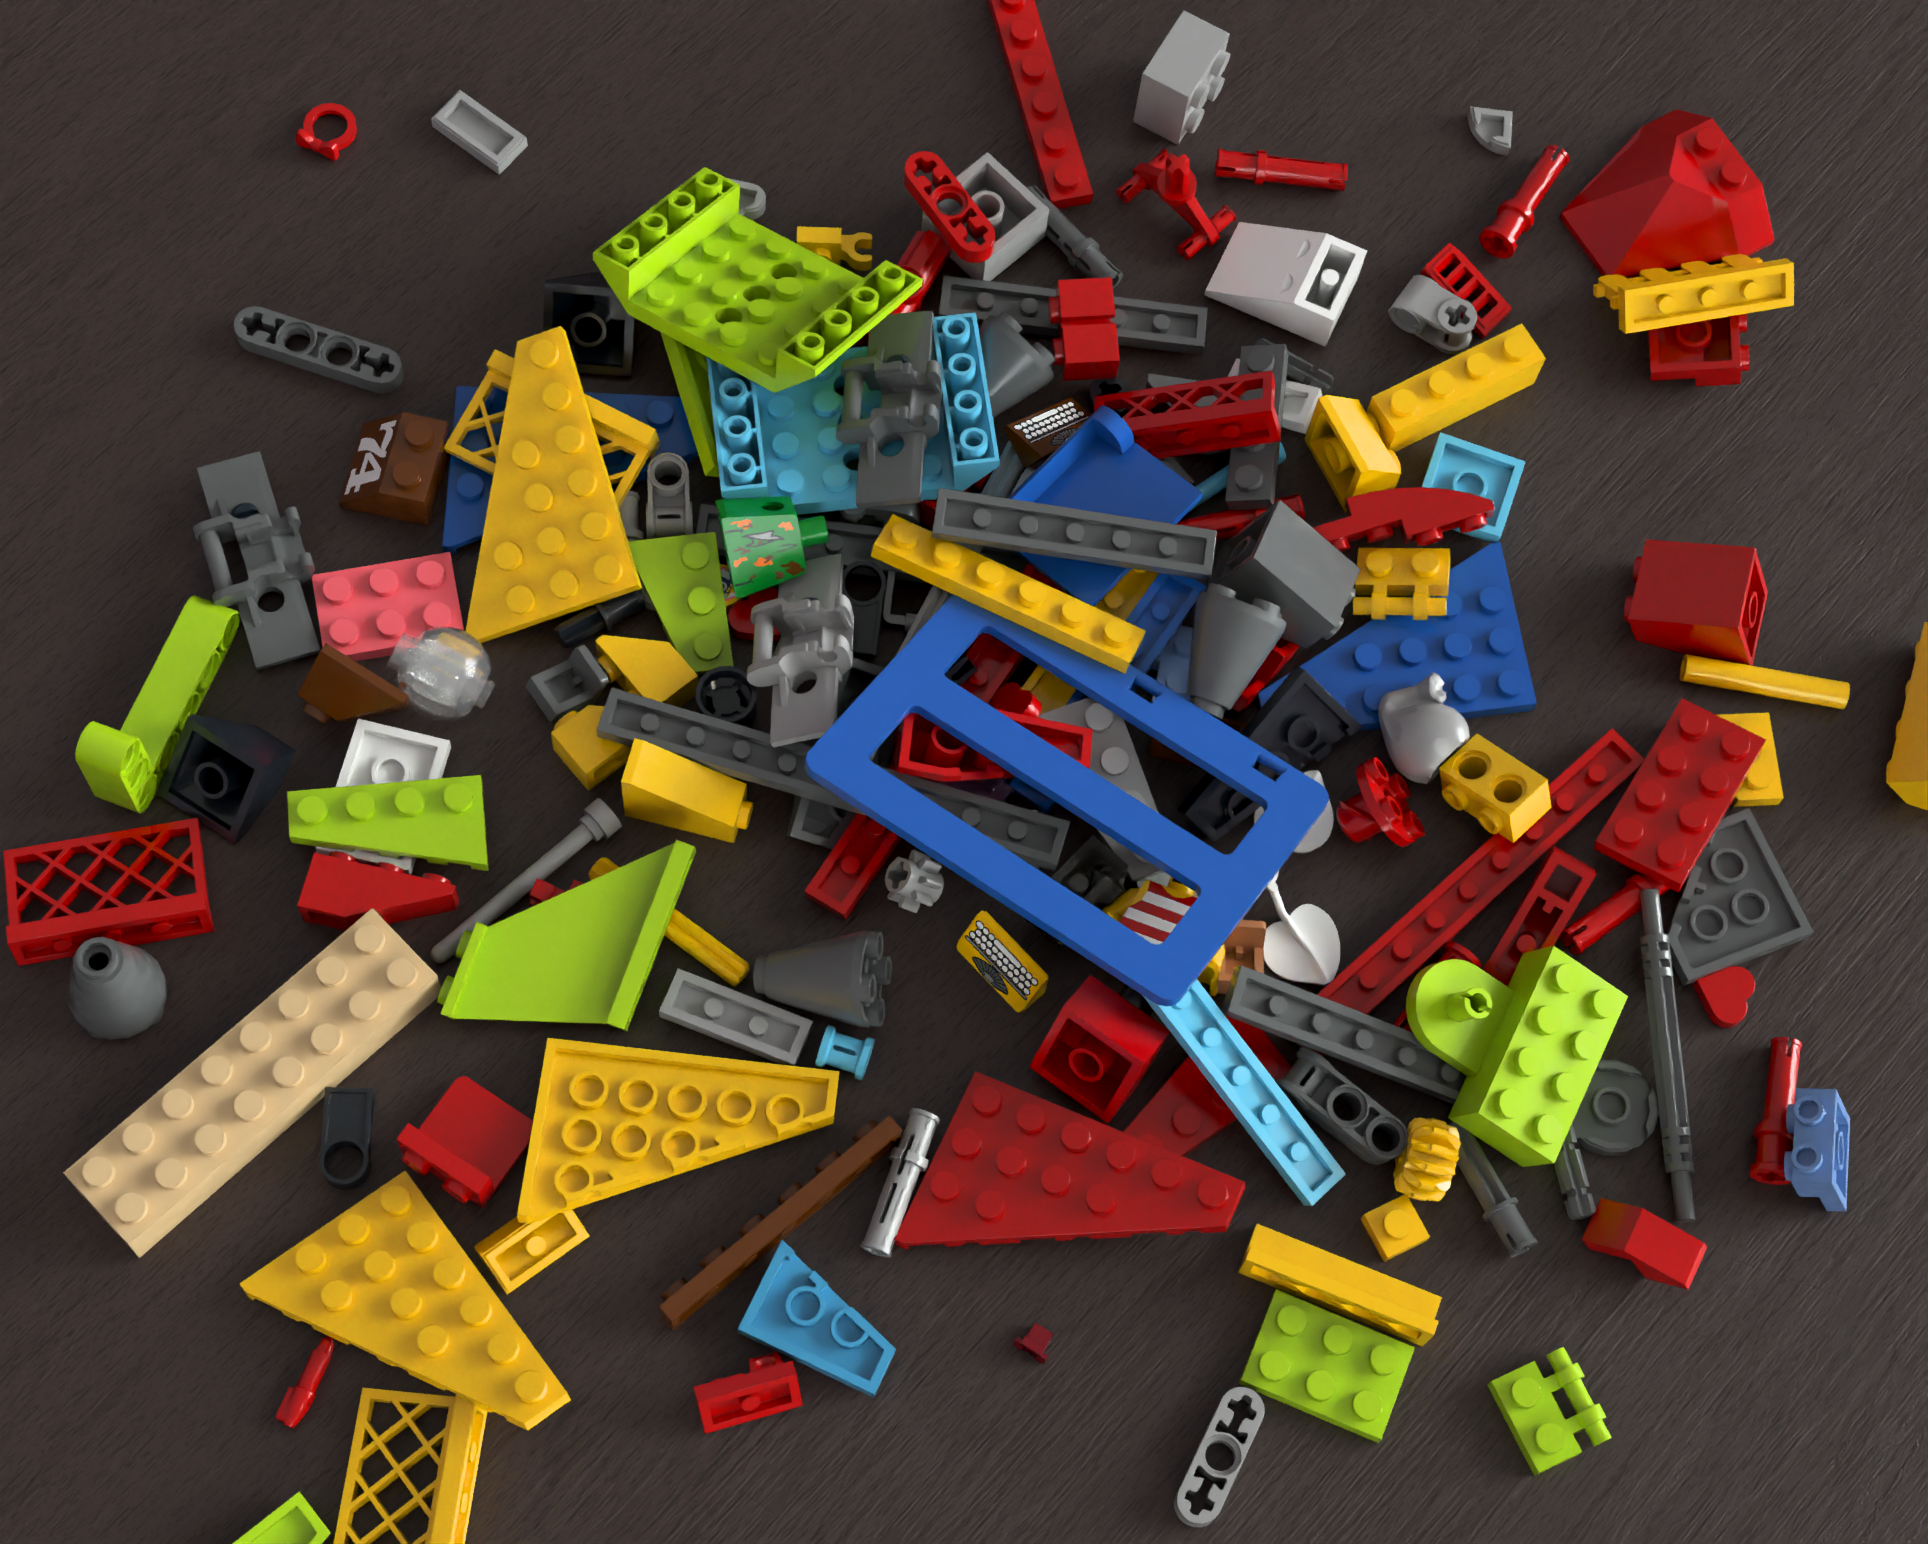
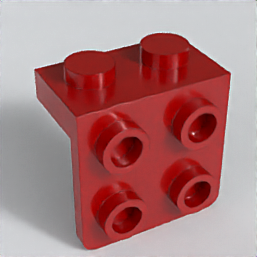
(467, 1141)

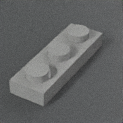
(735, 1018)

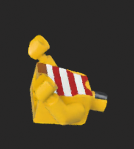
(1154, 914)

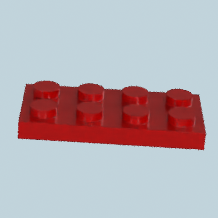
(1679, 795)

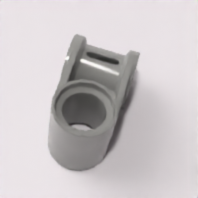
(1432, 312)
(668, 506)

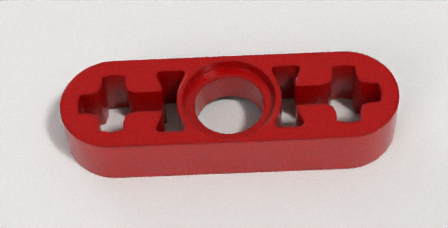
(949, 225)

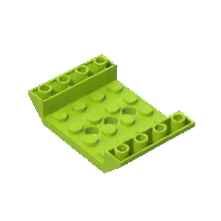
(701, 261)

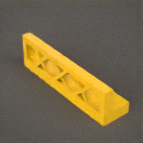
(1341, 1285)

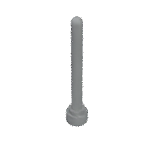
(596, 823)

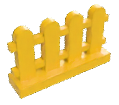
(1698, 292)

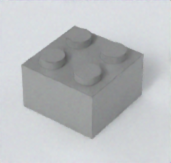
(1182, 78)
(1010, 208)

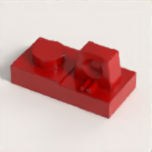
(750, 1396)

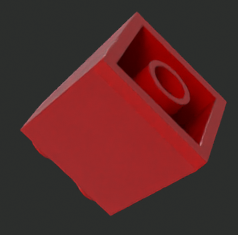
(1698, 599)

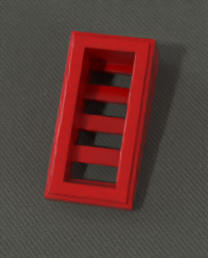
(1474, 282)

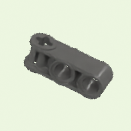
(1316, 1101)

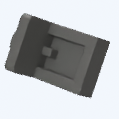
(568, 685)

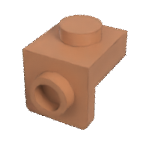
(1243, 948)

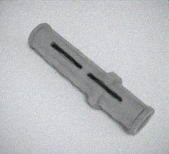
(906, 1166)

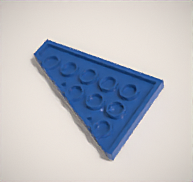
(471, 487)
(1471, 649)

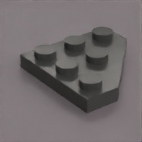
(1733, 904)

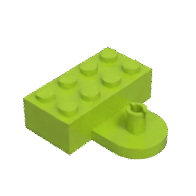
(1520, 1045)

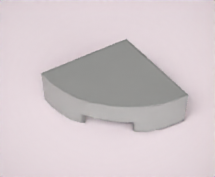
(1491, 128)

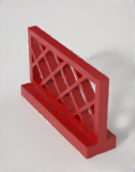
(131, 924)

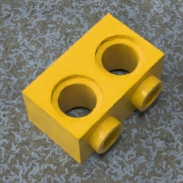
(1494, 788)

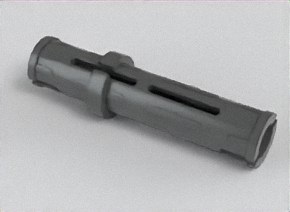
(1081, 251)

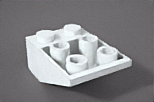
(1288, 277)

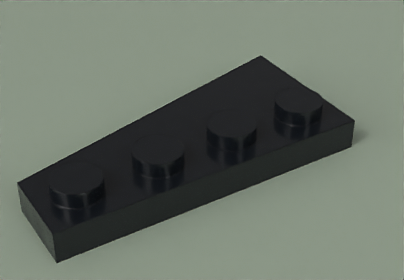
(1294, 725)

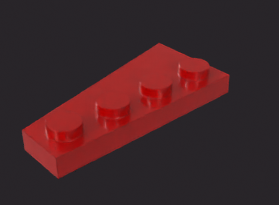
(1189, 1108)

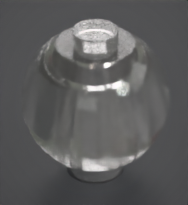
(442, 672)

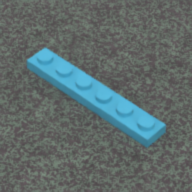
(1251, 1094)

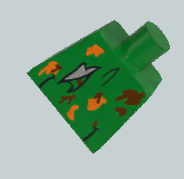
(765, 541)

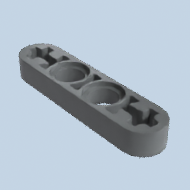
(321, 344)

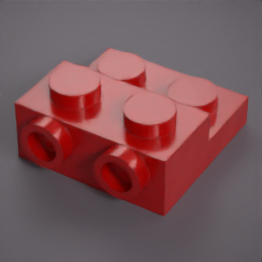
(1700, 351)

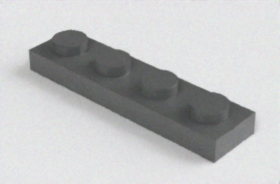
(1255, 467)

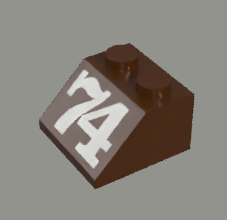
(398, 468)

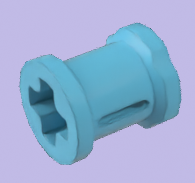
(835, 1041)

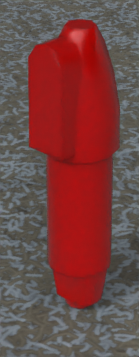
(300, 1398)

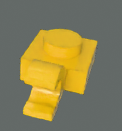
(834, 246)

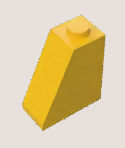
(683, 794)

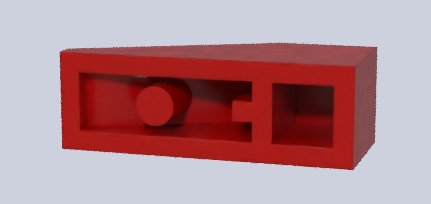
(1541, 912)

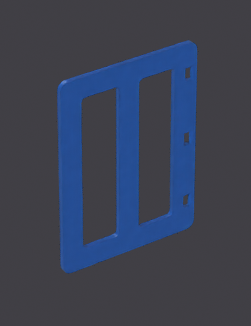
(1222, 882)

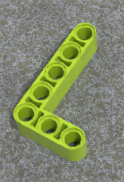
(132, 762)

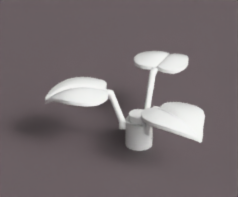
(1307, 941)

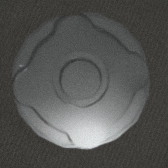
(1616, 1110)

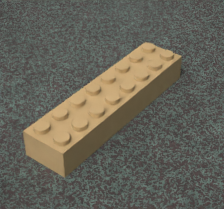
(254, 1082)

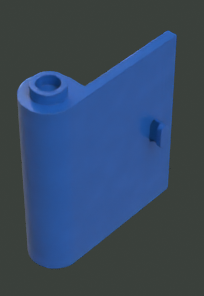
(1107, 474)

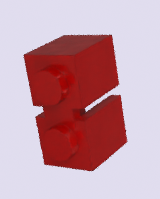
(1087, 337)

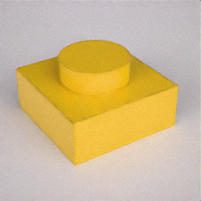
(1395, 1227)

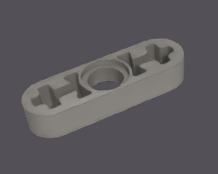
(1246, 1429)

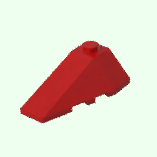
(934, 754)

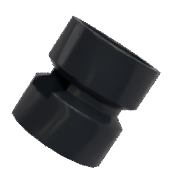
(727, 696)

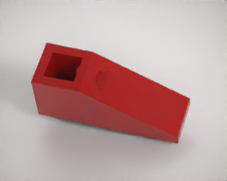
(343, 891)

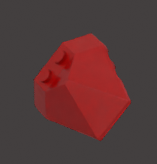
(1670, 200)

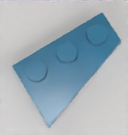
(814, 1326)

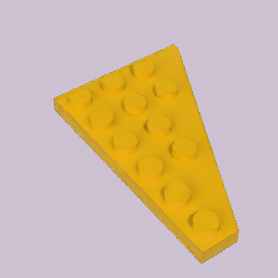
(551, 510)
(642, 1115)

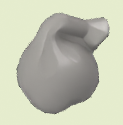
(1421, 729)

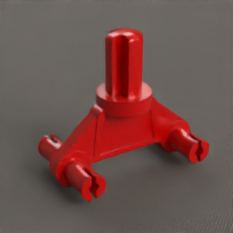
(1177, 185)

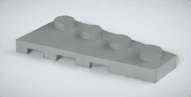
(1117, 762)

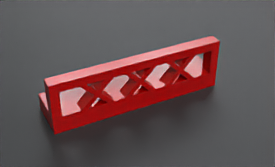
(1195, 429)

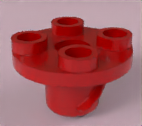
(1379, 807)

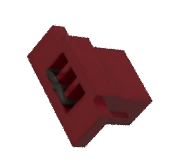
(1035, 1343)

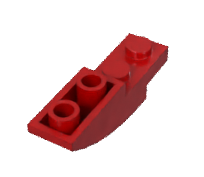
(1417, 511)

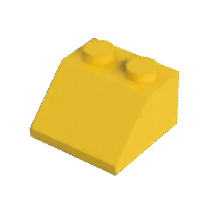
(1350, 448)

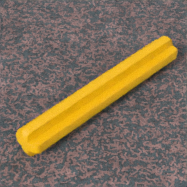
(693, 939)

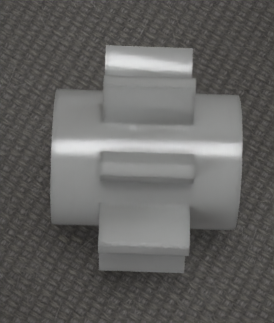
(914, 881)

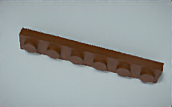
(763, 1233)

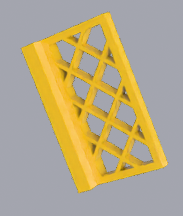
(610, 425)
(455, 1474)

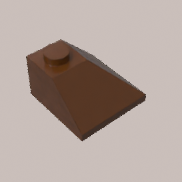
(347, 690)

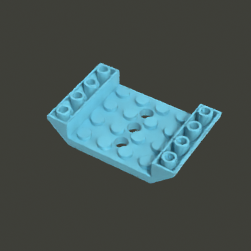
(789, 441)

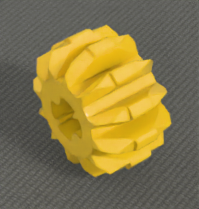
(1428, 1160)

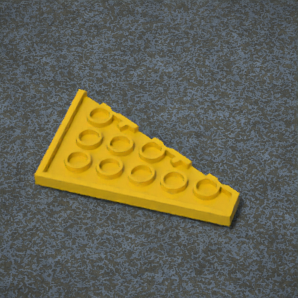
(414, 1299)

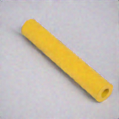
(1764, 681)

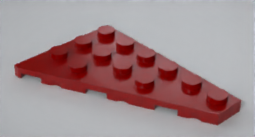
(1042, 1172)

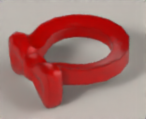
(306, 139)

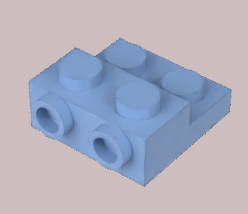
(1820, 1147)

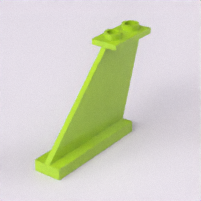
(573, 954)

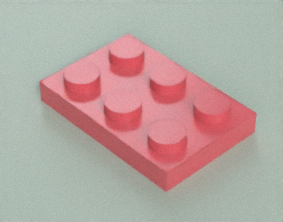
(372, 605)

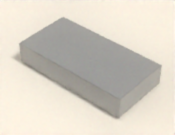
(479, 132)

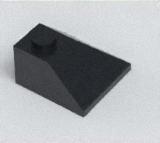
(594, 322)
(225, 773)

